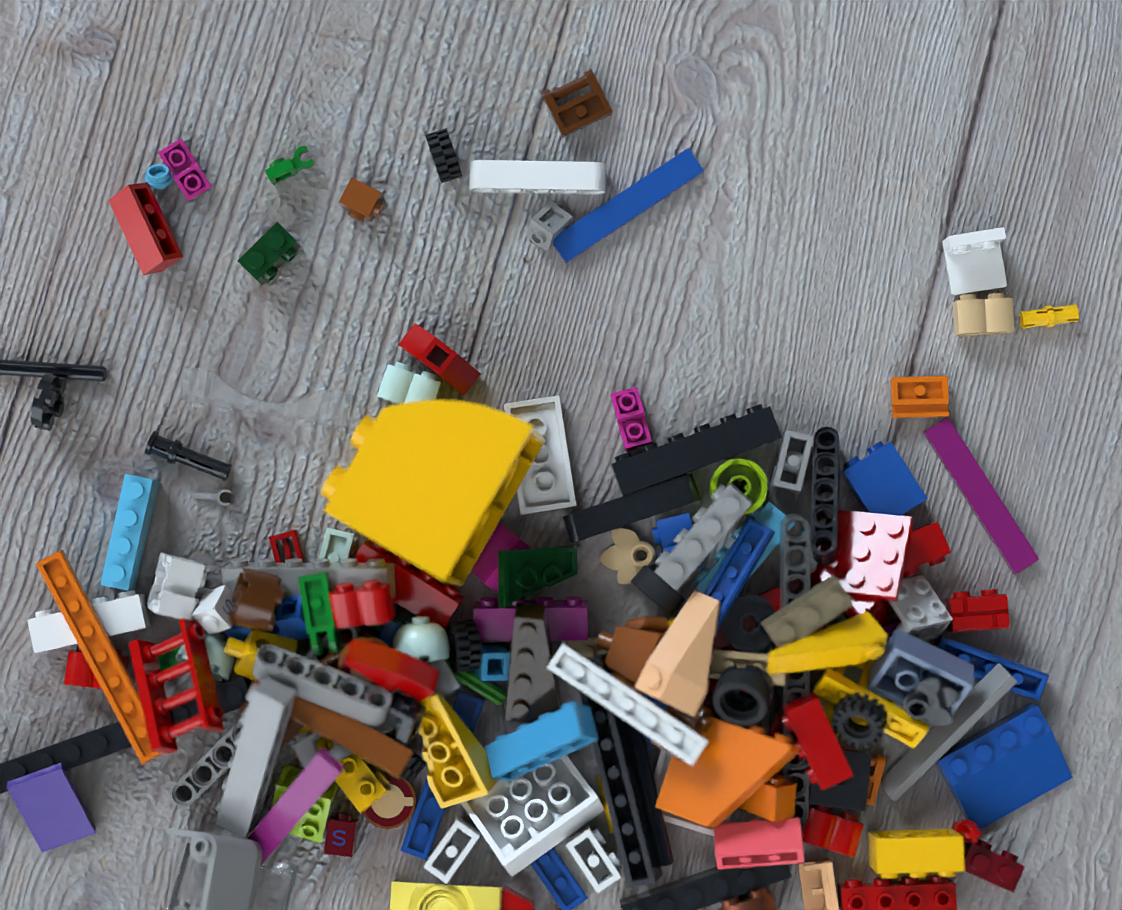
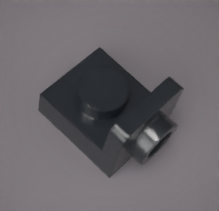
(410, 718)

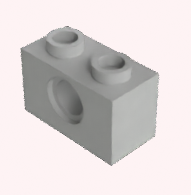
(791, 461)

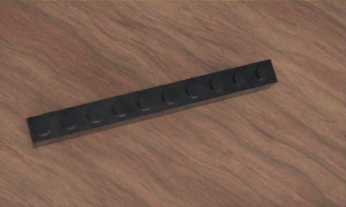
(110, 738)

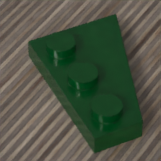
(532, 569)

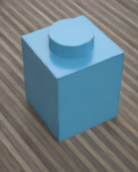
(494, 663)

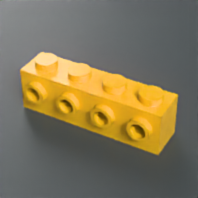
(358, 778)

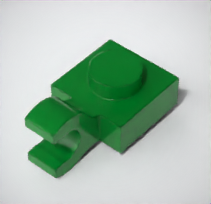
(284, 169)

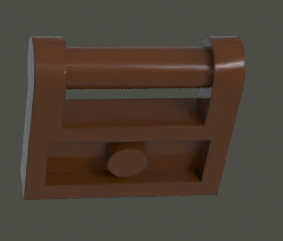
(580, 111)

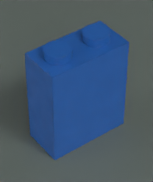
(882, 481)

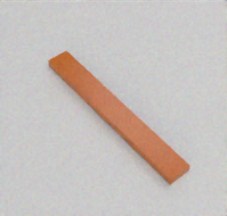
(97, 650)

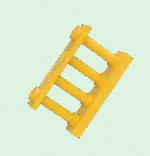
(899, 724)

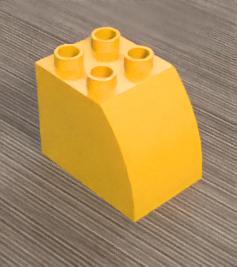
(433, 481)

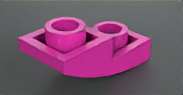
(184, 169)
(631, 419)

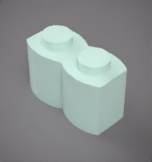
(403, 386)

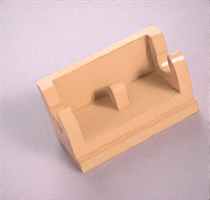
(818, 885)

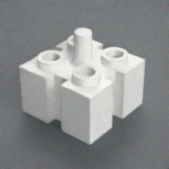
(176, 586)

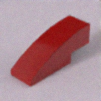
(392, 669)

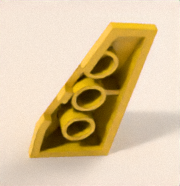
(453, 755)

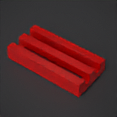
(284, 537)

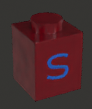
(341, 835)

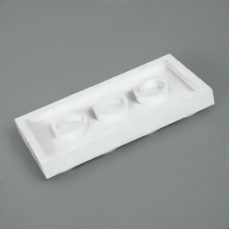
(550, 478)

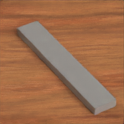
(943, 737)

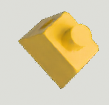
(247, 650)

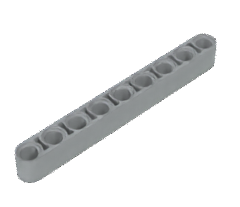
(215, 760)

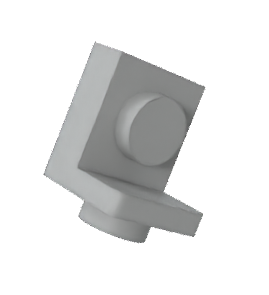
(548, 225)

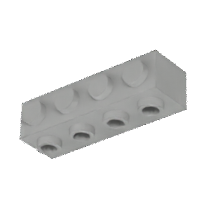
(703, 536)

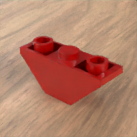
(439, 359)

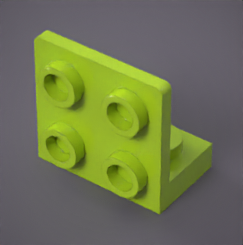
(314, 822)

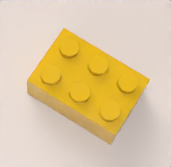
(915, 852)

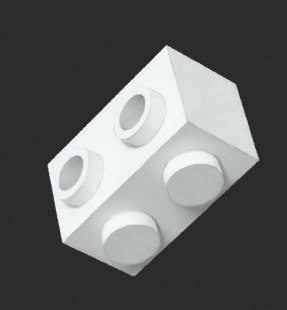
(593, 859)

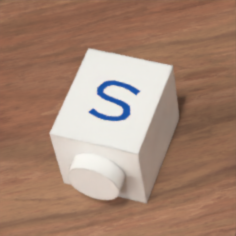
(214, 609)

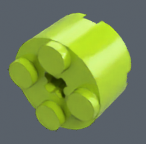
(742, 470)

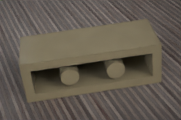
(807, 612)

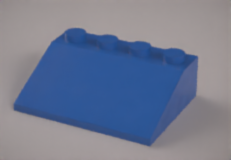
(1004, 766)

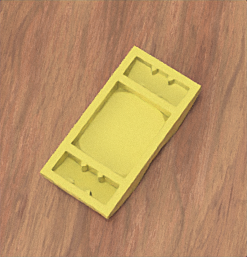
(443, 897)

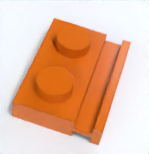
(919, 396)

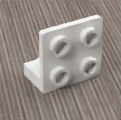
(975, 261)
(920, 610)

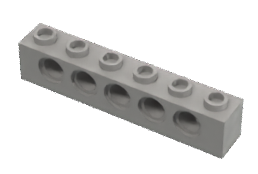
(307, 742)

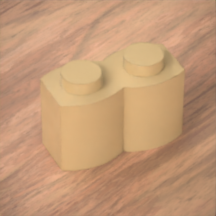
(983, 316)

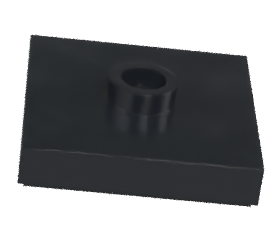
(849, 792)

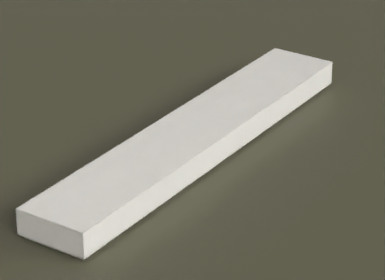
(628, 704)

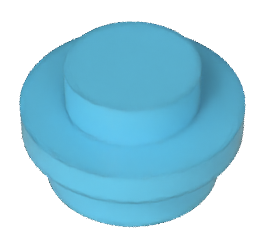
(158, 176)

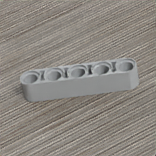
(323, 685)

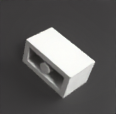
(452, 849)

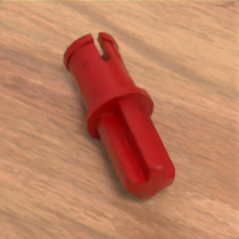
(968, 830)

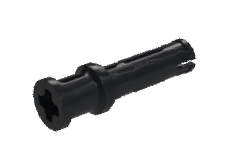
(175, 452)

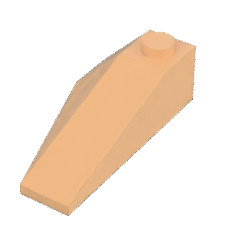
(682, 659)

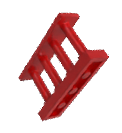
(152, 693)

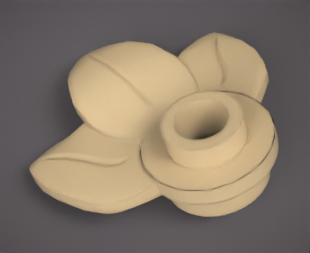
(623, 555)

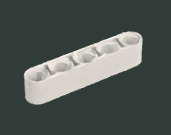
(537, 177)

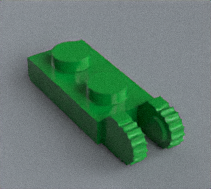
(317, 611)

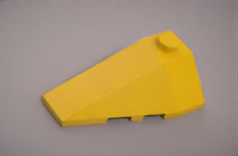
(835, 646)

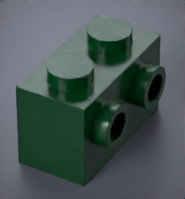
(270, 254)

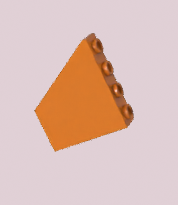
(725, 773)

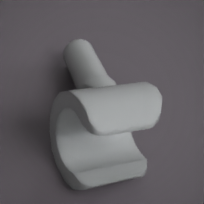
(212, 496)

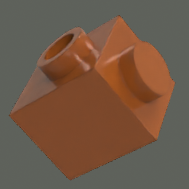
(361, 201)

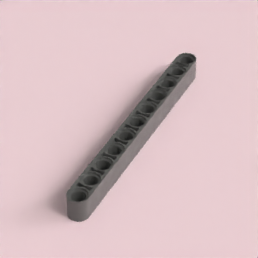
(798, 682)

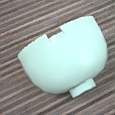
(422, 640)
(220, 663)

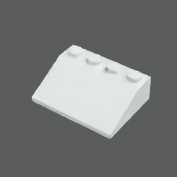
(534, 812)

